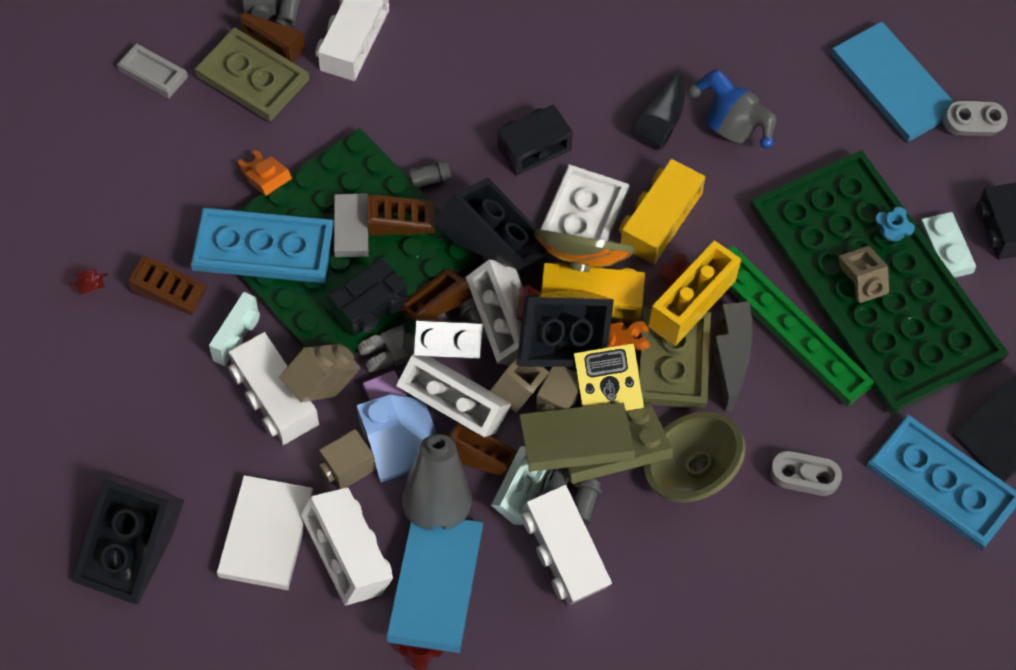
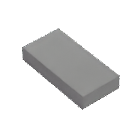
(152, 70)
(350, 225)

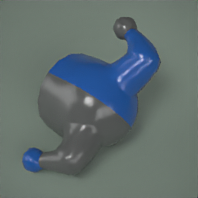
(735, 110)

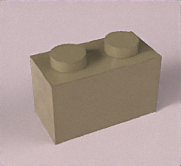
(320, 372)

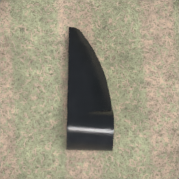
(662, 114)

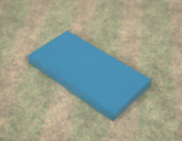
(893, 80)
(263, 245)
(944, 482)
(435, 586)

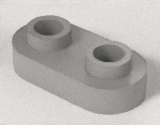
(977, 118)
(805, 473)

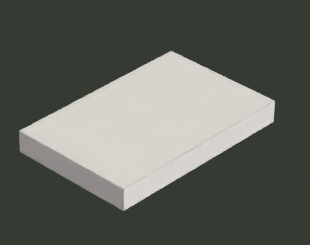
(586, 204)
(264, 533)

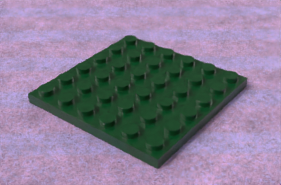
(350, 167)

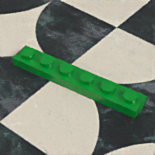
(799, 333)

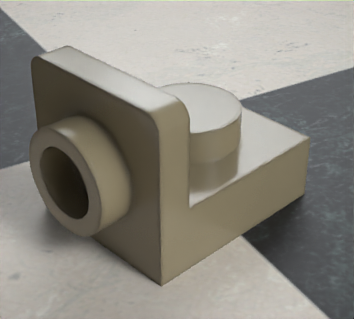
(867, 273)

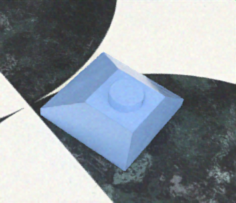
(394, 432)

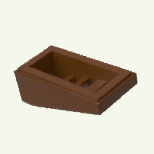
(279, 38)
(389, 205)
(158, 271)
(438, 296)
(473, 447)

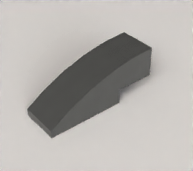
(733, 350)

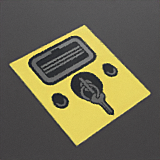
(609, 377)

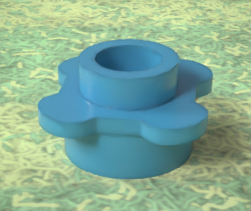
(894, 232)

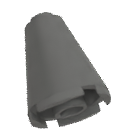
(436, 486)

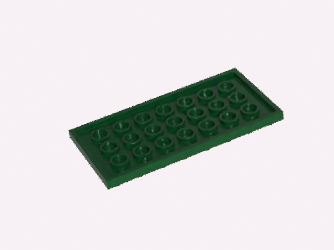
(915, 335)

